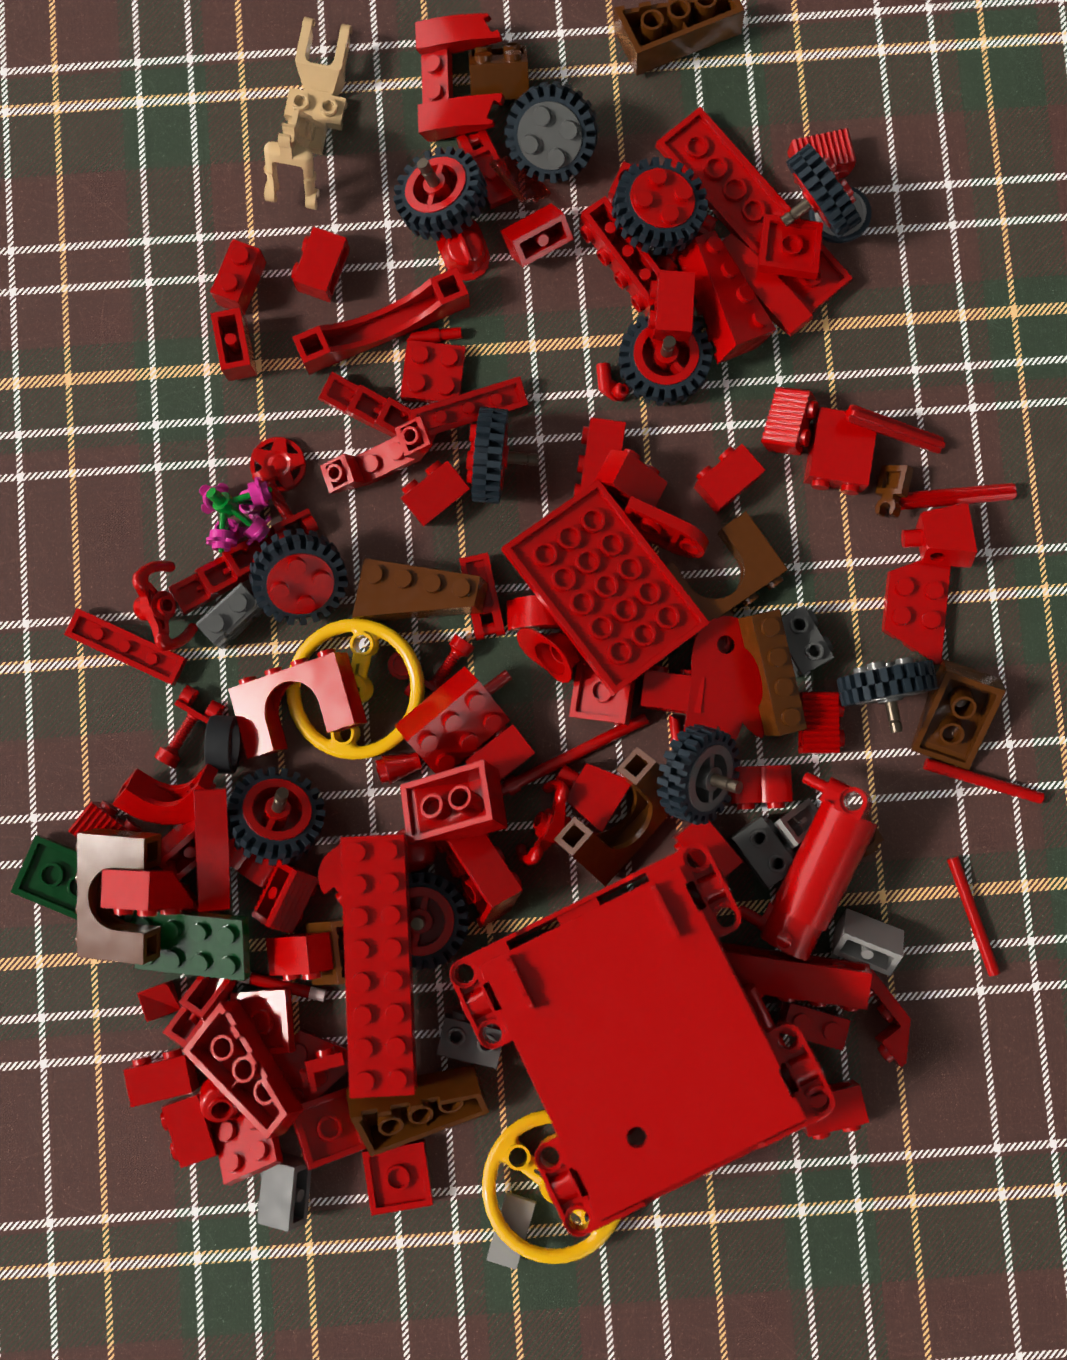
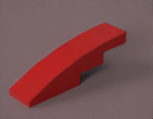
(773, 294)
(364, 405)
(216, 577)
(211, 849)

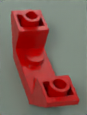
(381, 461)
(895, 1037)

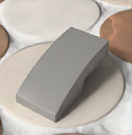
(518, 1214)

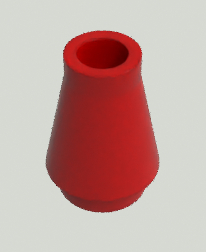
(395, 767)

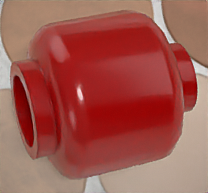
(215, 1104)

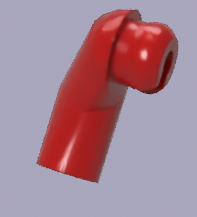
(609, 387)

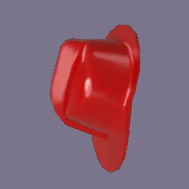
(465, 251)
(550, 651)

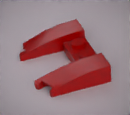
(436, 40)

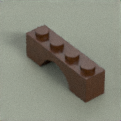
(781, 703)

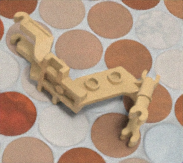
(309, 114)

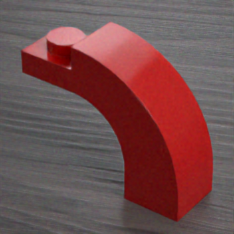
(162, 802)

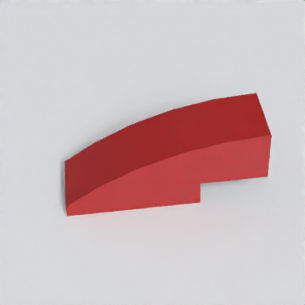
(197, 1006)

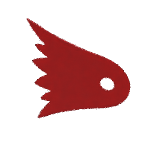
(731, 681)

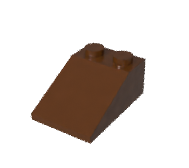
(957, 714)

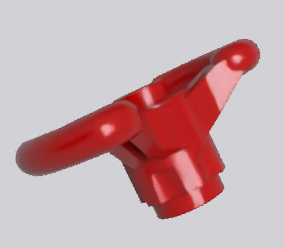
(158, 607)
(547, 823)

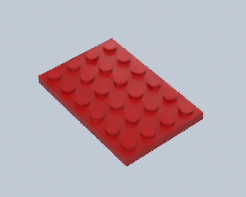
(605, 587)

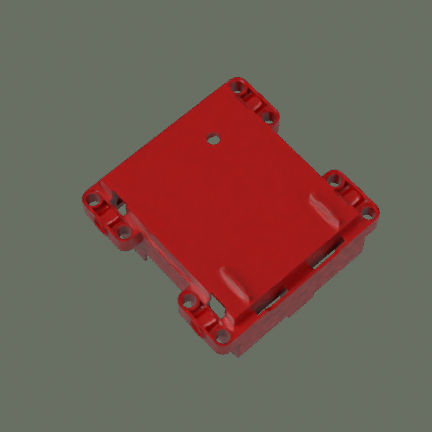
(644, 1026)

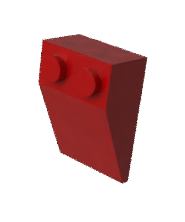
(454, 804)

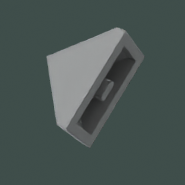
(796, 823)

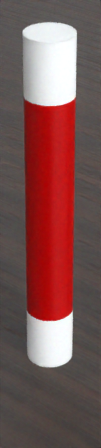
(296, 988)

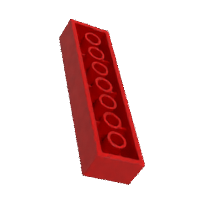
(378, 966)

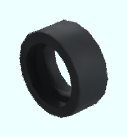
(222, 743)

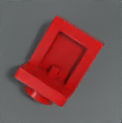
(325, 1060)

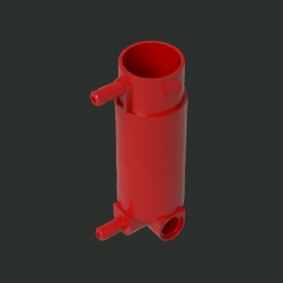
(818, 871)

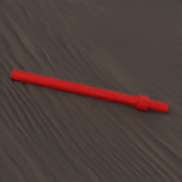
(513, 784)

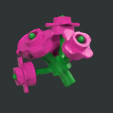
(250, 501)

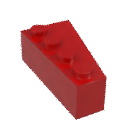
(725, 299)

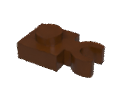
(892, 485)

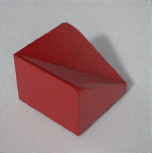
(159, 1000)

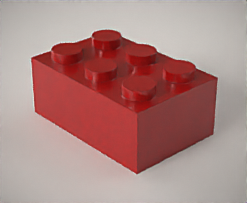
(452, 722)

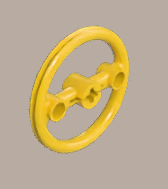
(360, 665)
(500, 1154)

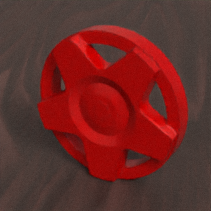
(281, 460)

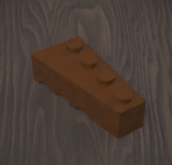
(674, 29)
(407, 591)
(438, 1104)

